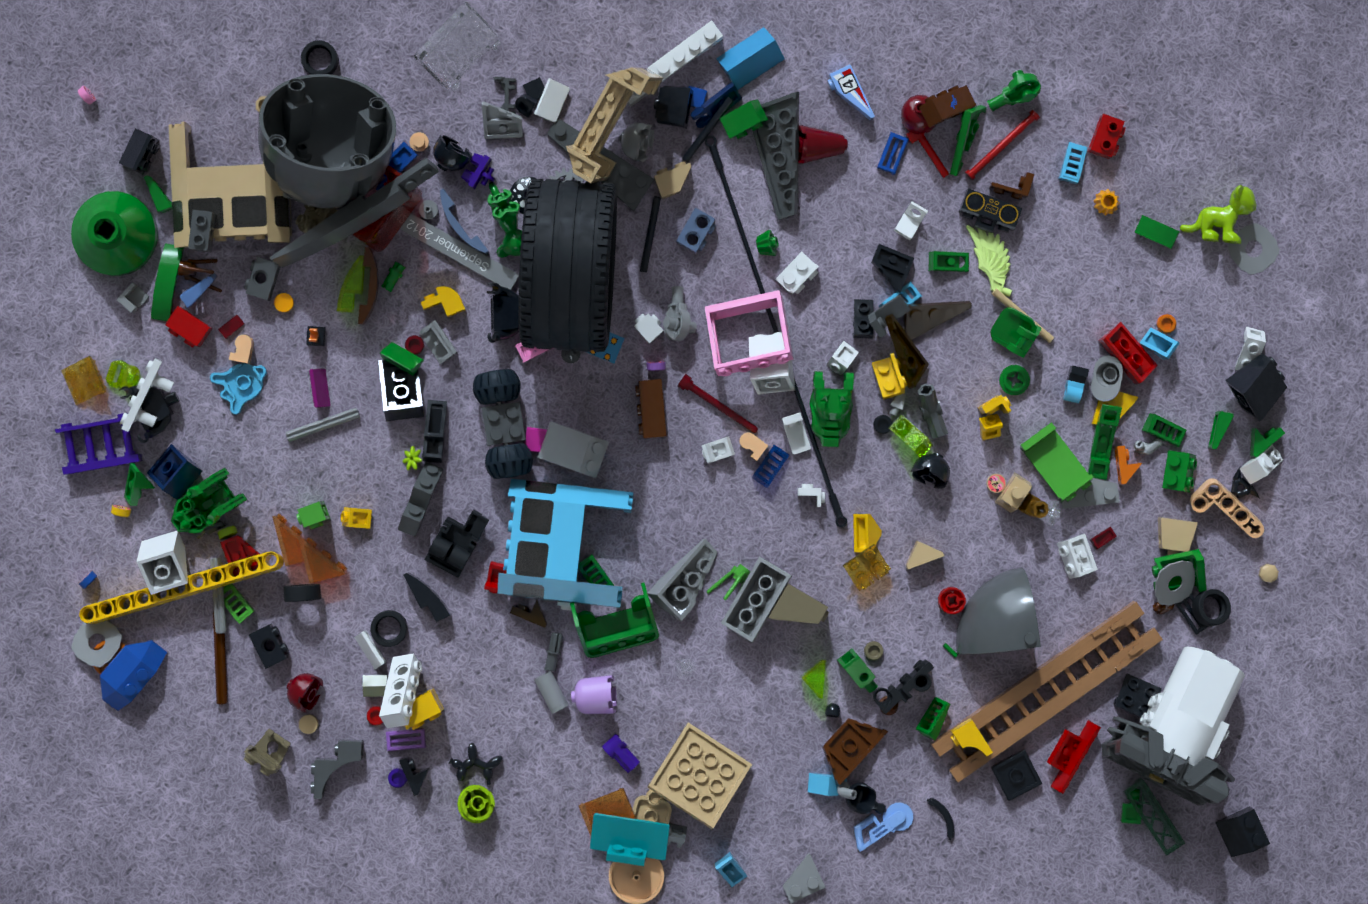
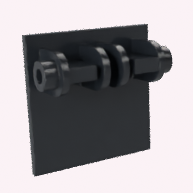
(1135, 695)

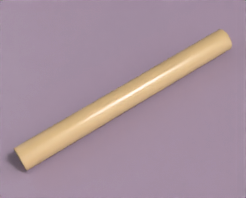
(1008, 303)

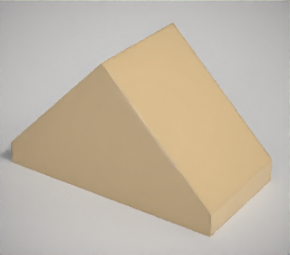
(922, 554)

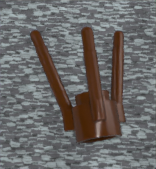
(189, 269)

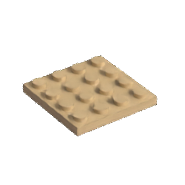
(699, 775)

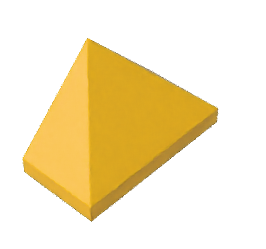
(865, 532)

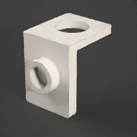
(909, 221)

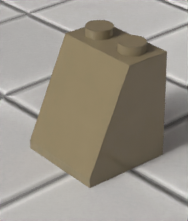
(798, 607)

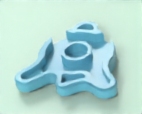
(240, 384)

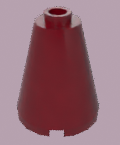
(819, 144)

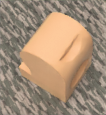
(244, 349)
(751, 442)

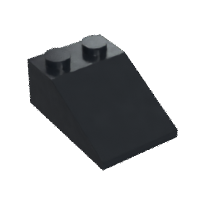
(400, 393)

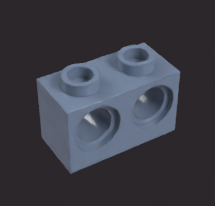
(692, 229)

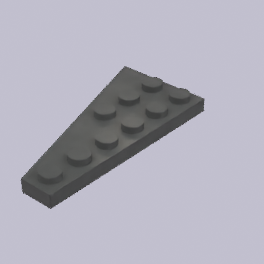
(779, 152)

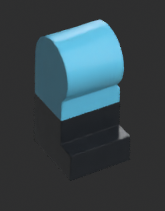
(1075, 384)

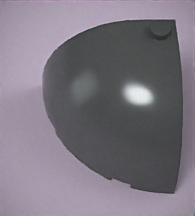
(999, 616)

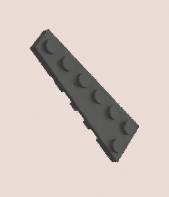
(627, 179)

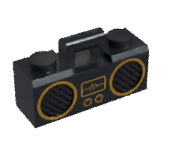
(987, 207)

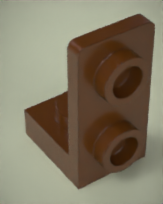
(1024, 183)

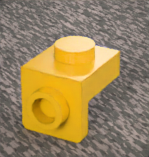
(990, 427)

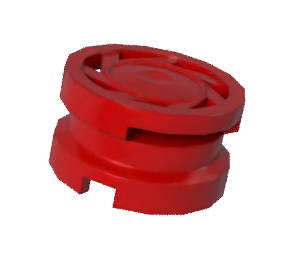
(951, 600)

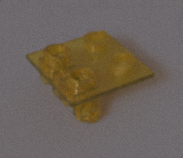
(83, 380)
(866, 567)

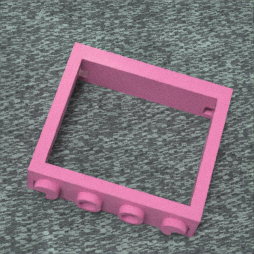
(743, 306)

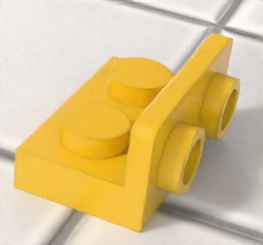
(889, 377)
(992, 405)

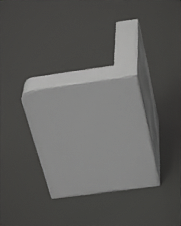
(133, 298)

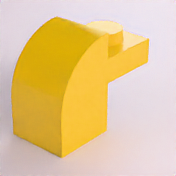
(448, 298)

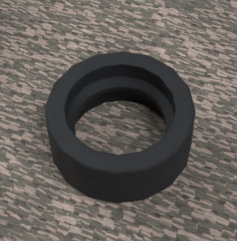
(319, 44)
(302, 592)
(1224, 604)
(374, 628)

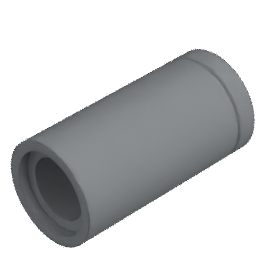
(551, 692)

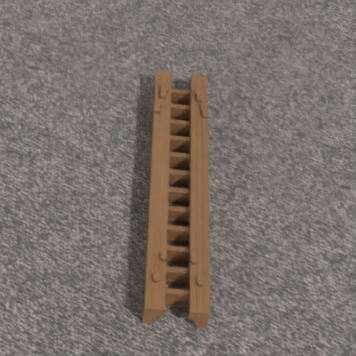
(1044, 674)

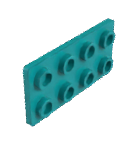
(629, 839)

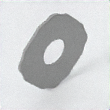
(1269, 249)
(1185, 571)
(96, 657)

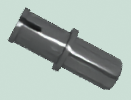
(553, 652)

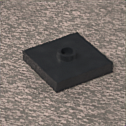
(1016, 775)

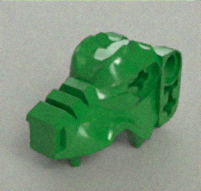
(831, 409)
(205, 504)

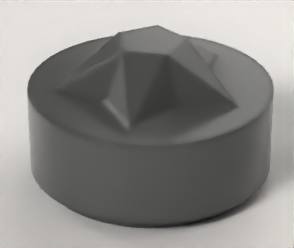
(570, 356)

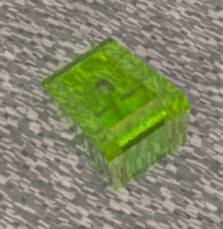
(815, 677)

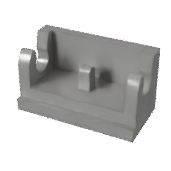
(438, 342)

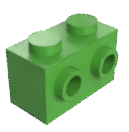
(313, 515)

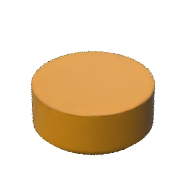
(283, 302)

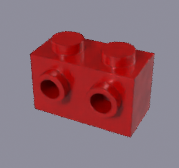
(1106, 136)
(188, 326)

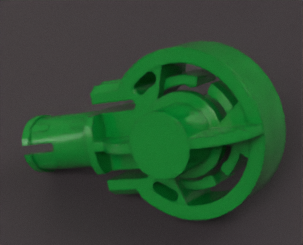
(1017, 90)

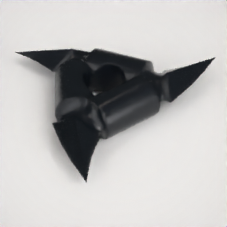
(1248, 489)

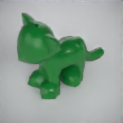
(507, 216)

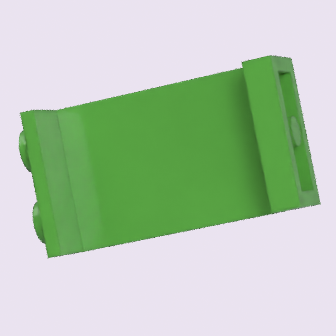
(1056, 463)

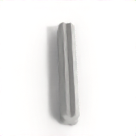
(322, 424)
(218, 600)

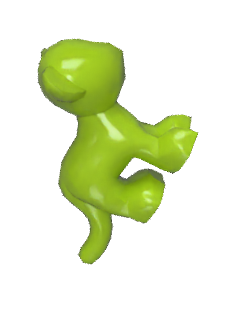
(1241, 203)

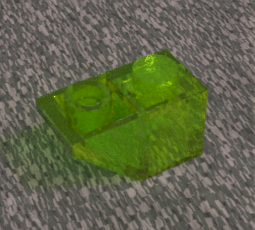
(911, 436)

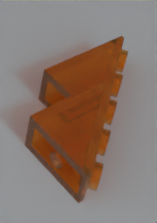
(298, 549)

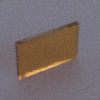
(612, 804)

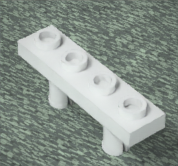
(135, 403)

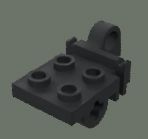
(456, 543)
(907, 682)

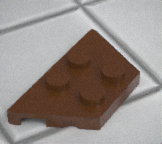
(850, 746)

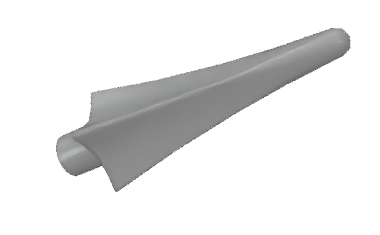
(898, 403)

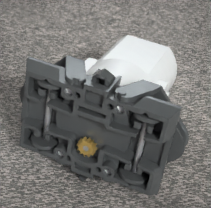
(1182, 730)

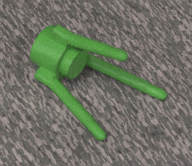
(740, 575)

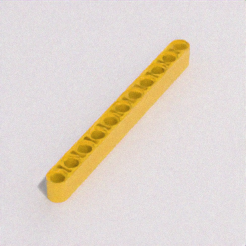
(191, 588)

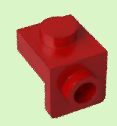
(492, 579)

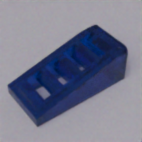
(762, 480)

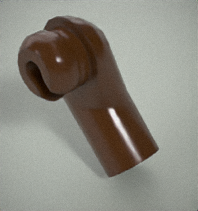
(1162, 609)

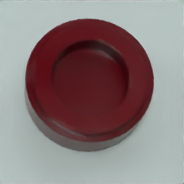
(414, 344)

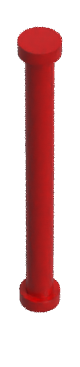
(1004, 143)

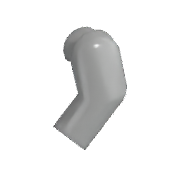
(1147, 448)
(844, 791)

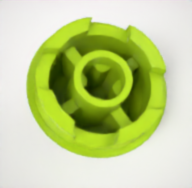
(475, 804)

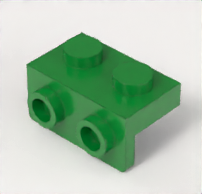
(1179, 471)

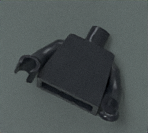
(503, 313)
(156, 404)

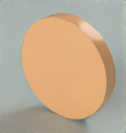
(636, 883)

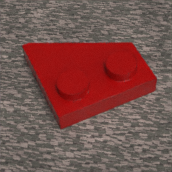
(238, 549)

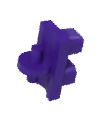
(482, 163)

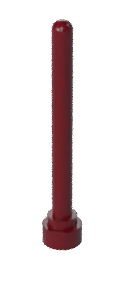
(687, 384)

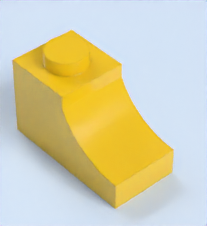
(969, 736)

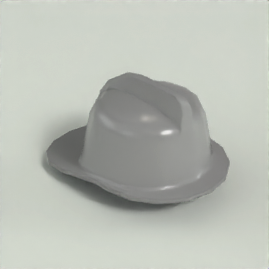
(1107, 378)

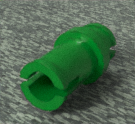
(393, 276)

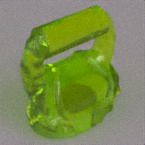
(128, 374)

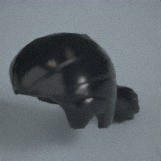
(865, 800)

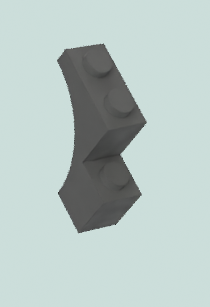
(420, 499)
(347, 751)

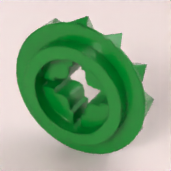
(1022, 375)

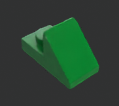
(1260, 443)
(135, 482)

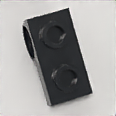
(861, 322)

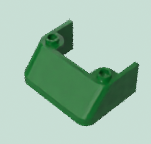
(616, 630)

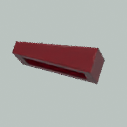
(231, 326)
(1103, 538)

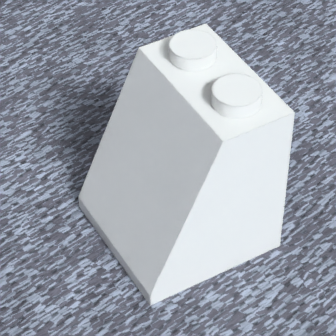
(776, 376)
(163, 562)

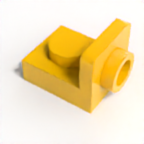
(356, 517)

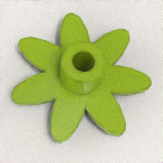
(413, 458)

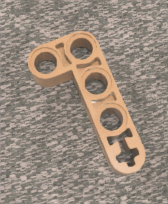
(1231, 509)

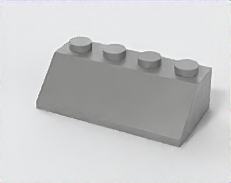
(756, 599)

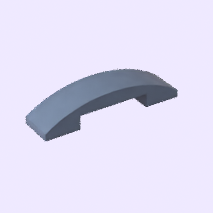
(448, 204)

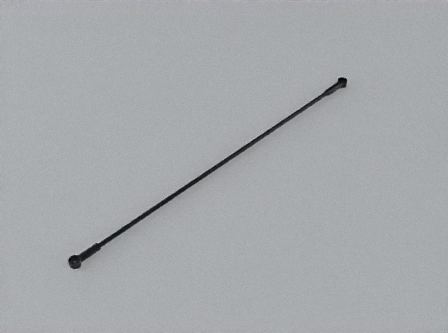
(719, 166)

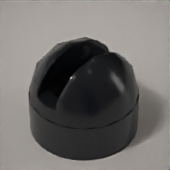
(832, 710)

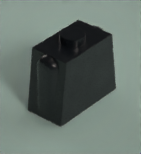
(673, 106)

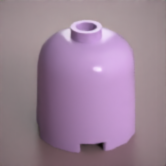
(595, 695)

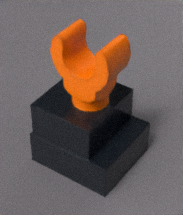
(315, 336)

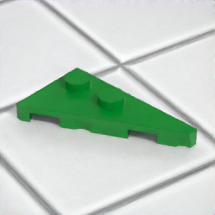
(966, 136)

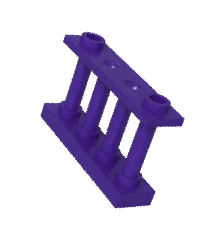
(92, 462)

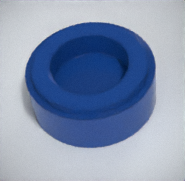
(88, 580)

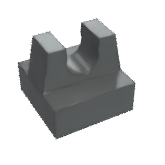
(677, 834)

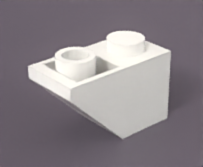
(1262, 465)

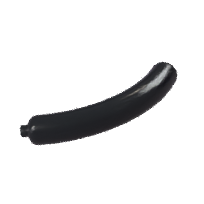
(946, 815)

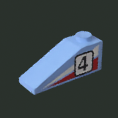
(848, 88)

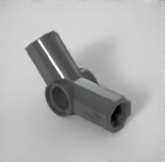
(931, 411)

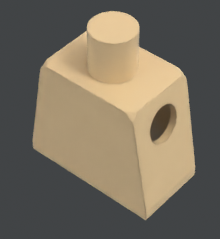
(1014, 493)
(1175, 534)

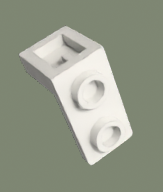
(1252, 346)
(796, 433)

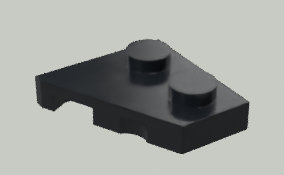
(892, 265)

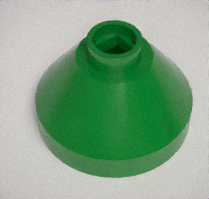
(130, 243)

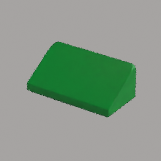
(401, 358)

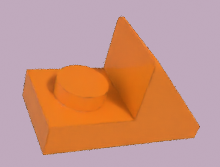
(1124, 470)

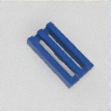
(886, 168)

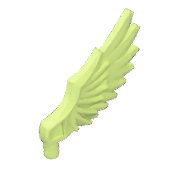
(991, 258)

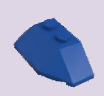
(130, 672)

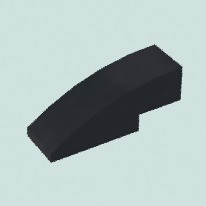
(434, 431)
(428, 597)

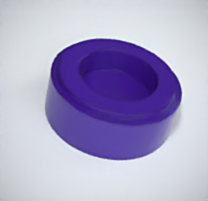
(397, 778)

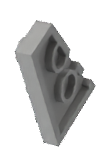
(1098, 493)

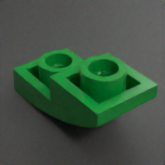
(1157, 231)

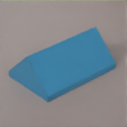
(751, 58)

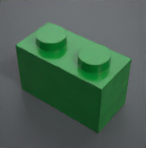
(744, 119)

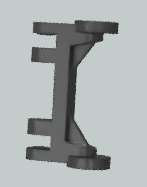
(504, 82)

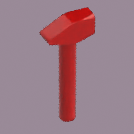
(929, 150)

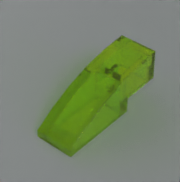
(352, 285)

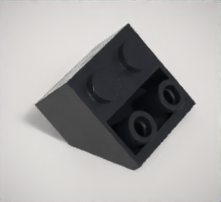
(139, 151)

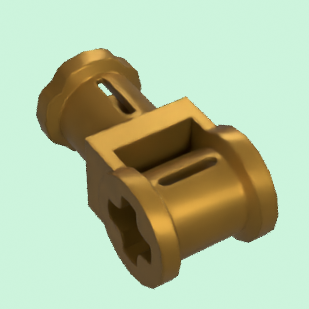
(1032, 505)

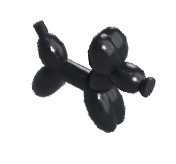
(473, 760)

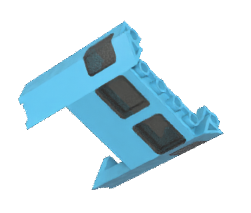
(548, 542)

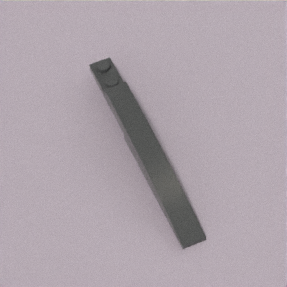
(356, 215)

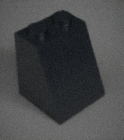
(1257, 386)

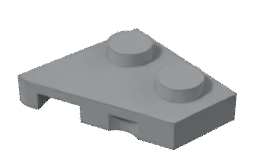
(500, 123)
(803, 881)

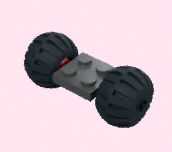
(502, 423)

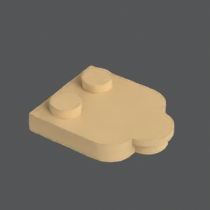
(652, 808)

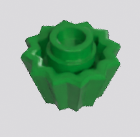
(767, 243)

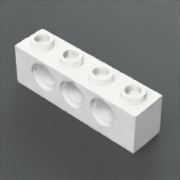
(400, 691)

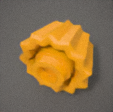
(1106, 202)

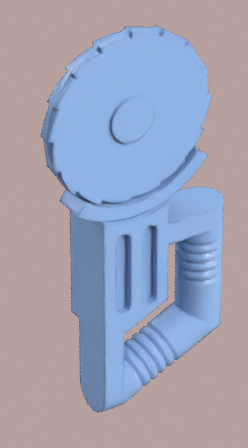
(897, 817)

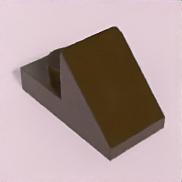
(535, 616)

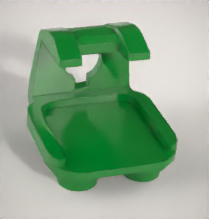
(1015, 331)

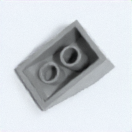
(573, 449)

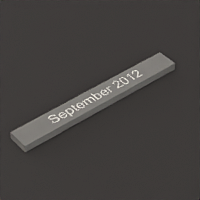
(459, 251)

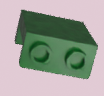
(1192, 556)

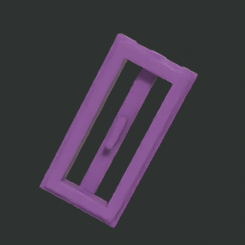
(404, 747)

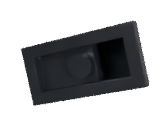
(414, 779)

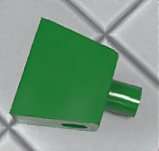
(855, 667)

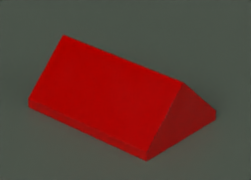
(1129, 352)

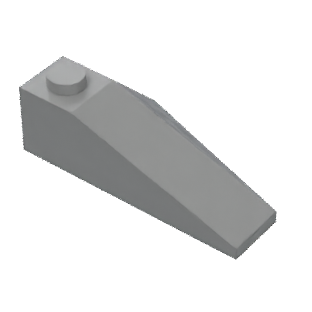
(680, 585)

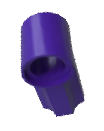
(618, 750)

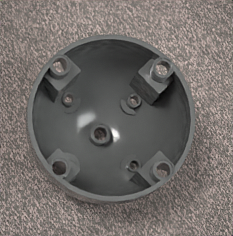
(325, 139)

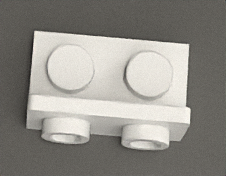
(797, 273)
(1077, 556)

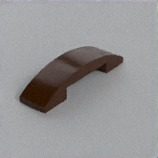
(366, 310)

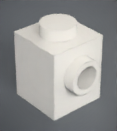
(648, 327)

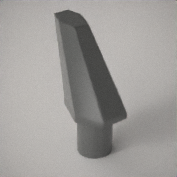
(218, 525)

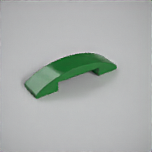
(166, 282)
(1103, 441)

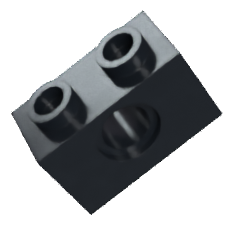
(259, 640)

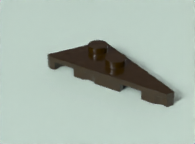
(929, 315)
(910, 358)

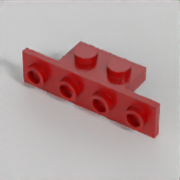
(1070, 753)

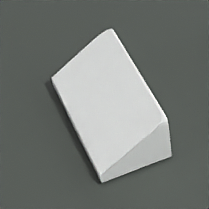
(552, 100)
(370, 649)

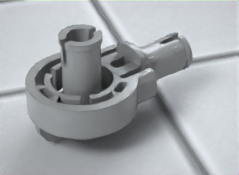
(678, 317)

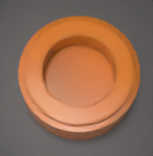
(1166, 323)

